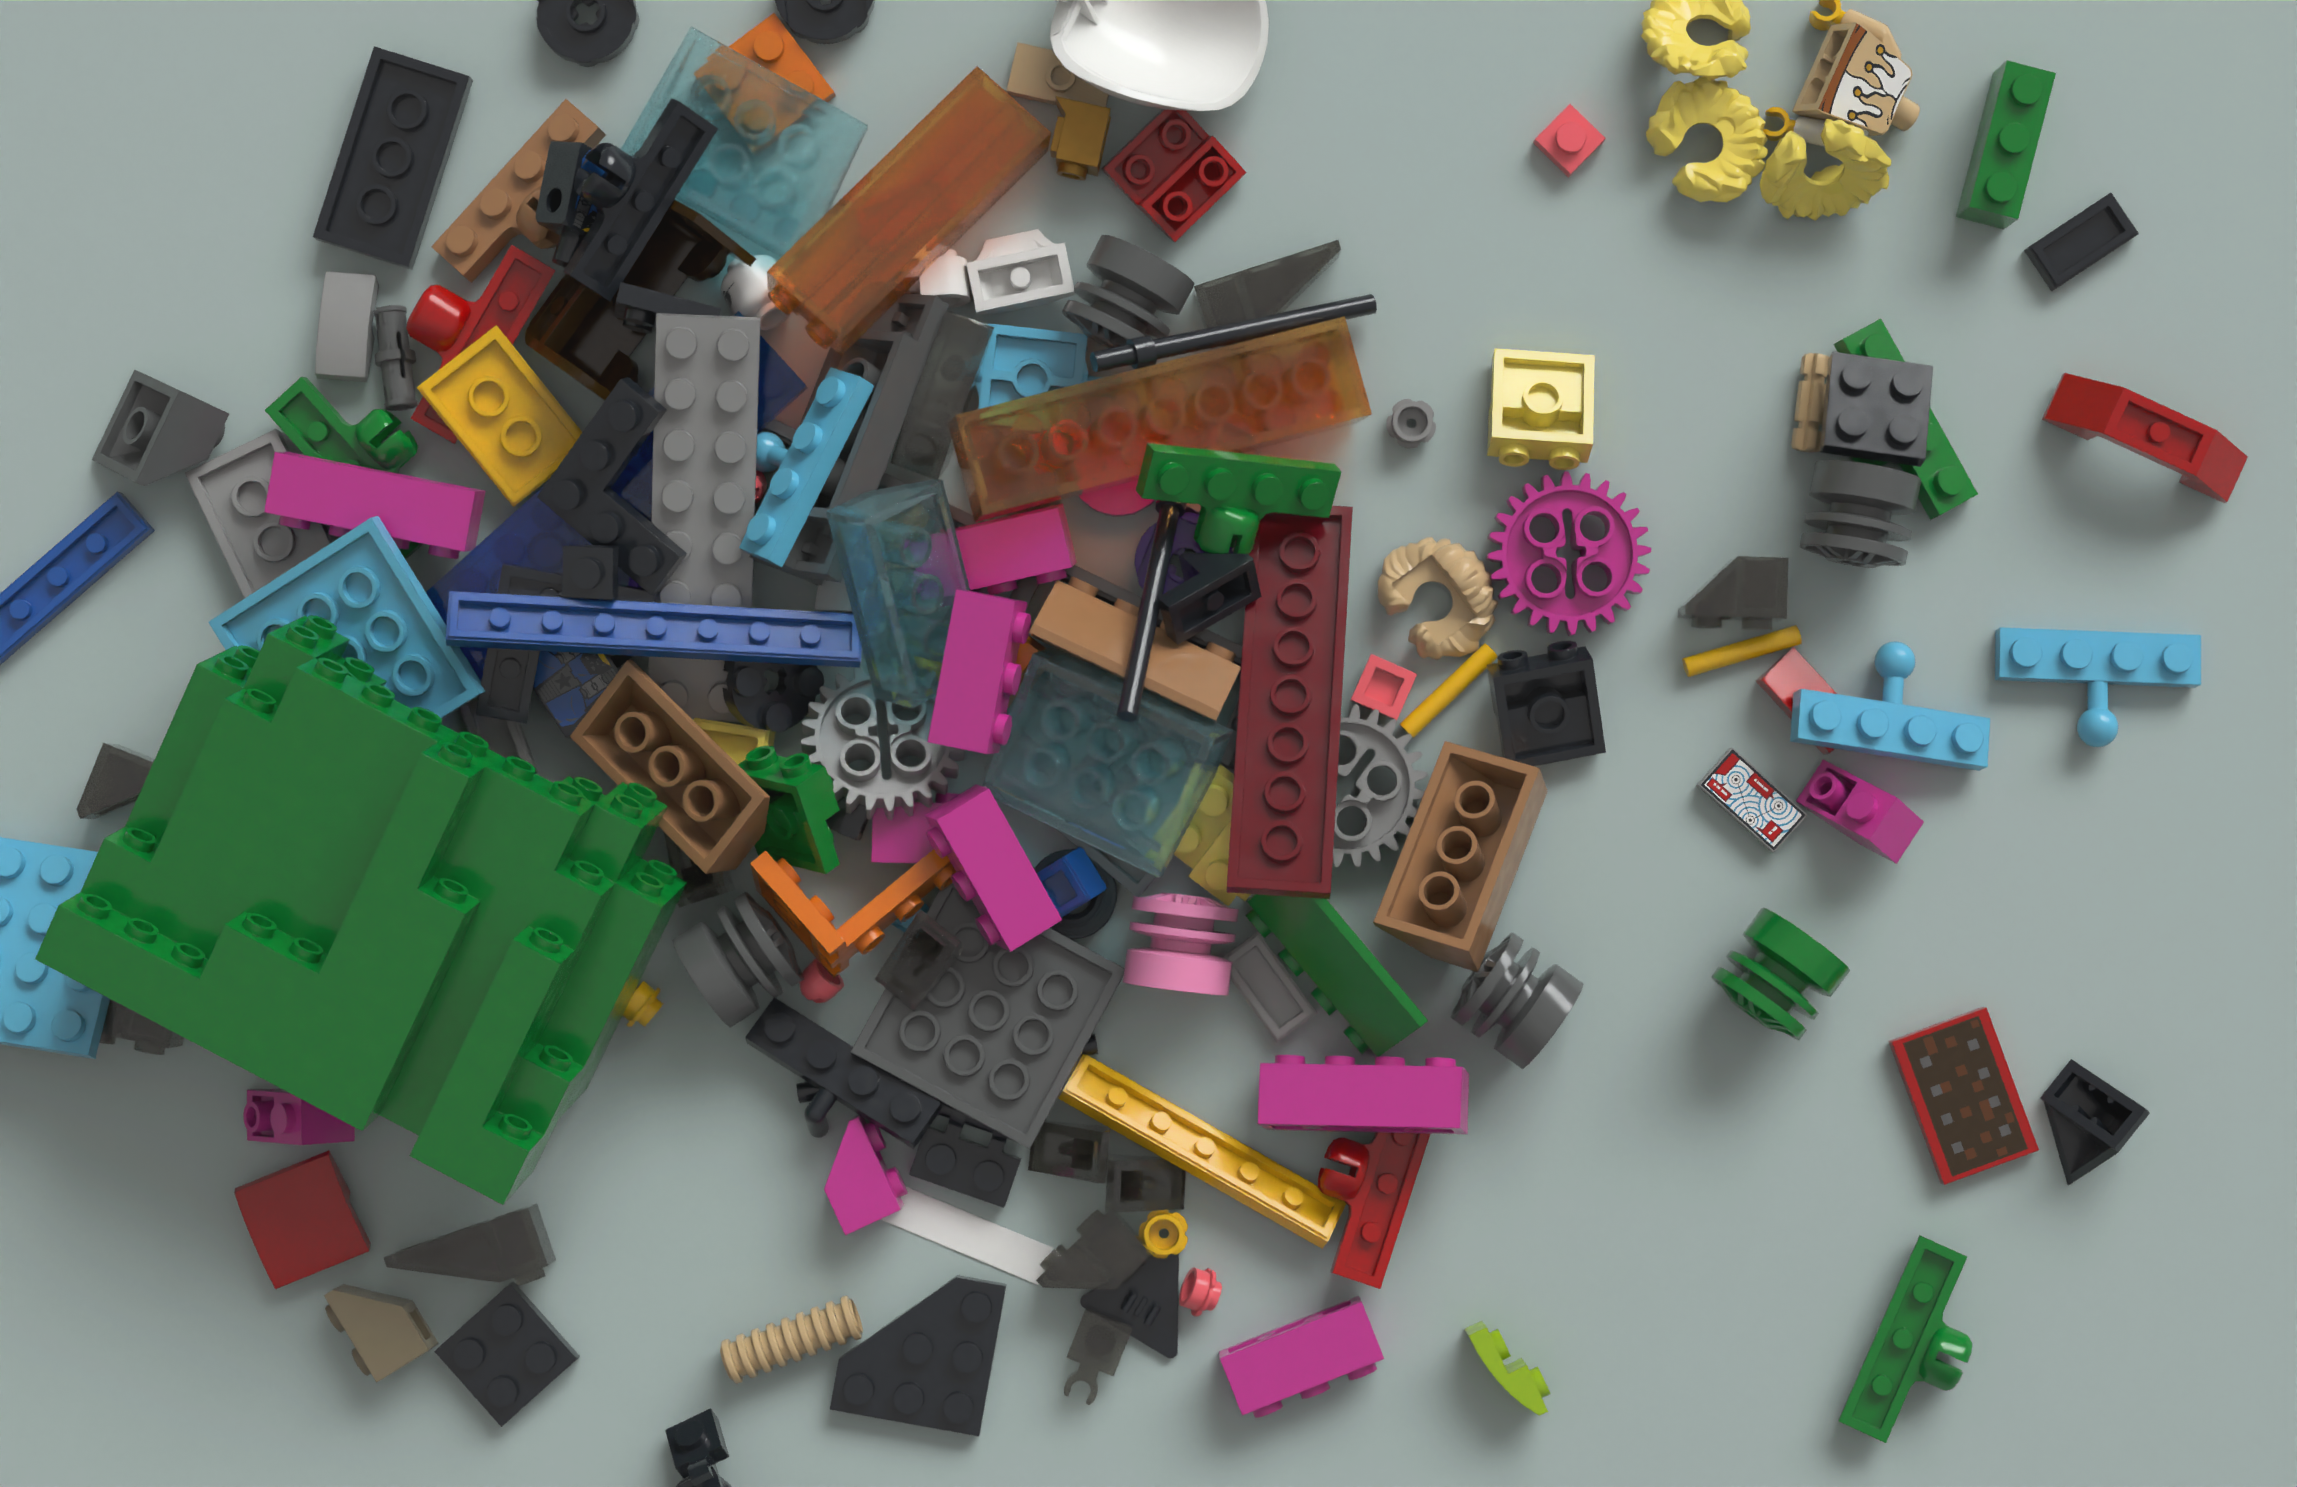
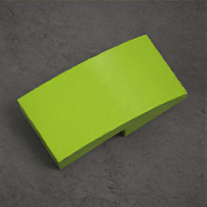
(1523, 1384)

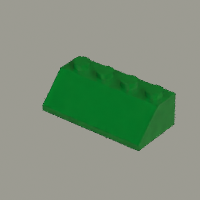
(1341, 967)

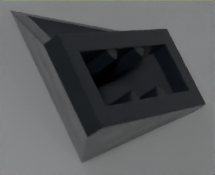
(2088, 1119)

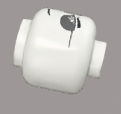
(746, 291)

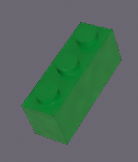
(2005, 145)

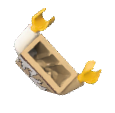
(1852, 80)

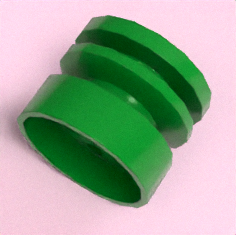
(1780, 974)

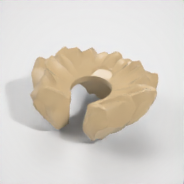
(1463, 577)

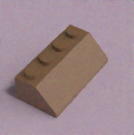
(1104, 636)
(650, 741)
(1462, 855)

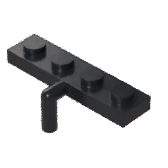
(841, 1076)

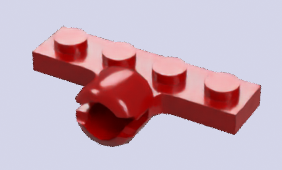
(453, 324)

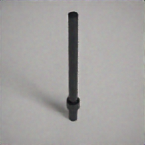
(1145, 351)
(1149, 608)

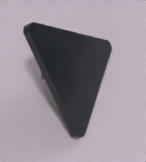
(1145, 1303)

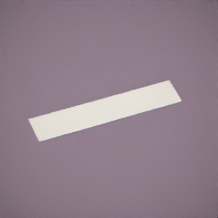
(970, 1235)

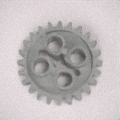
(838, 743)
(1383, 813)

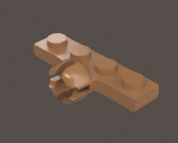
(511, 198)

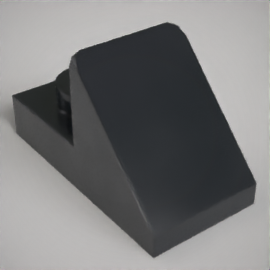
(1211, 591)

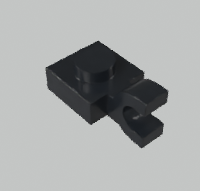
(697, 1448)

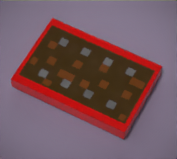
(1963, 1095)

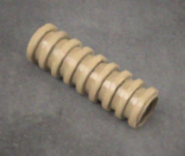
(791, 1339)

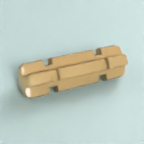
(1810, 403)

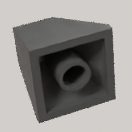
(158, 431)

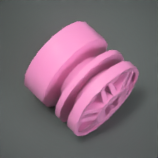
(1181, 945)

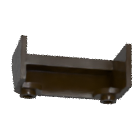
(579, 327)

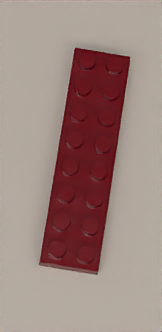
(1291, 708)

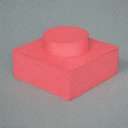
(1569, 140)
(1383, 687)

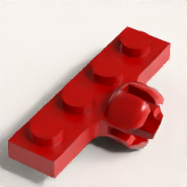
(1377, 1199)

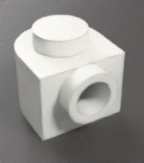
(946, 279)

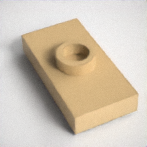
(1041, 77)

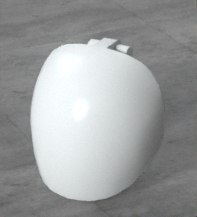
(1163, 50)

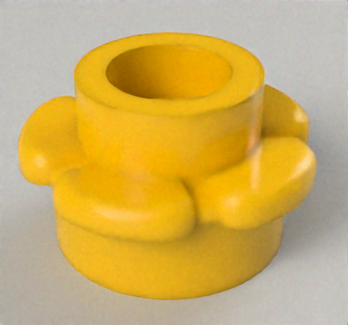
(642, 1005)
(1174, 1242)

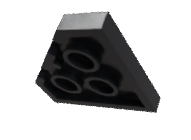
(927, 1362)

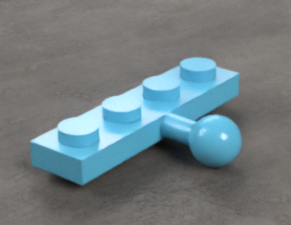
(803, 466)
(2097, 660)
(1888, 725)

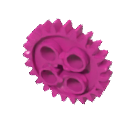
(1614, 553)

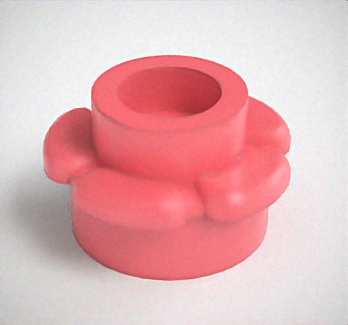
(1200, 1291)

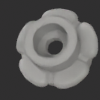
(1406, 410)

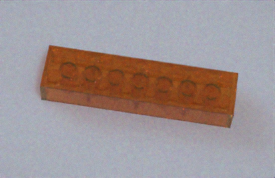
(1211, 400)

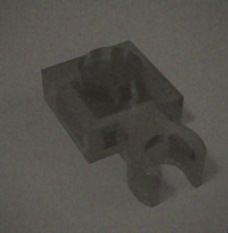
(1097, 1348)

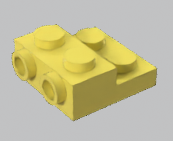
(1541, 408)
(1208, 839)

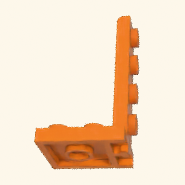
(863, 931)

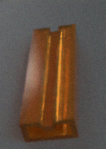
(907, 211)

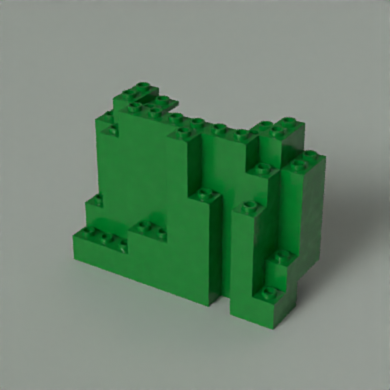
(373, 907)

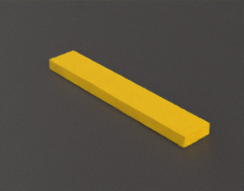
(1202, 1150)

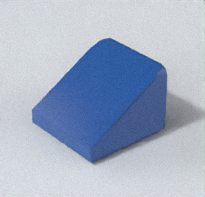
(1071, 881)

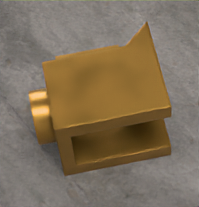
(1079, 138)

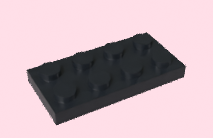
(393, 158)

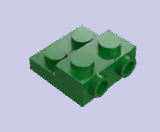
(797, 809)

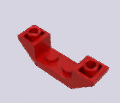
(2148, 429)

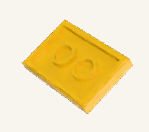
(502, 415)

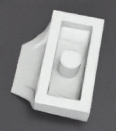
(1019, 273)

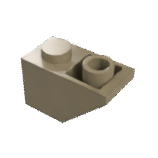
(381, 1327)

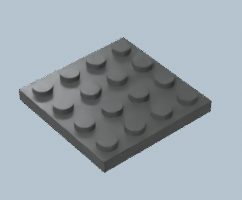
(996, 1025)

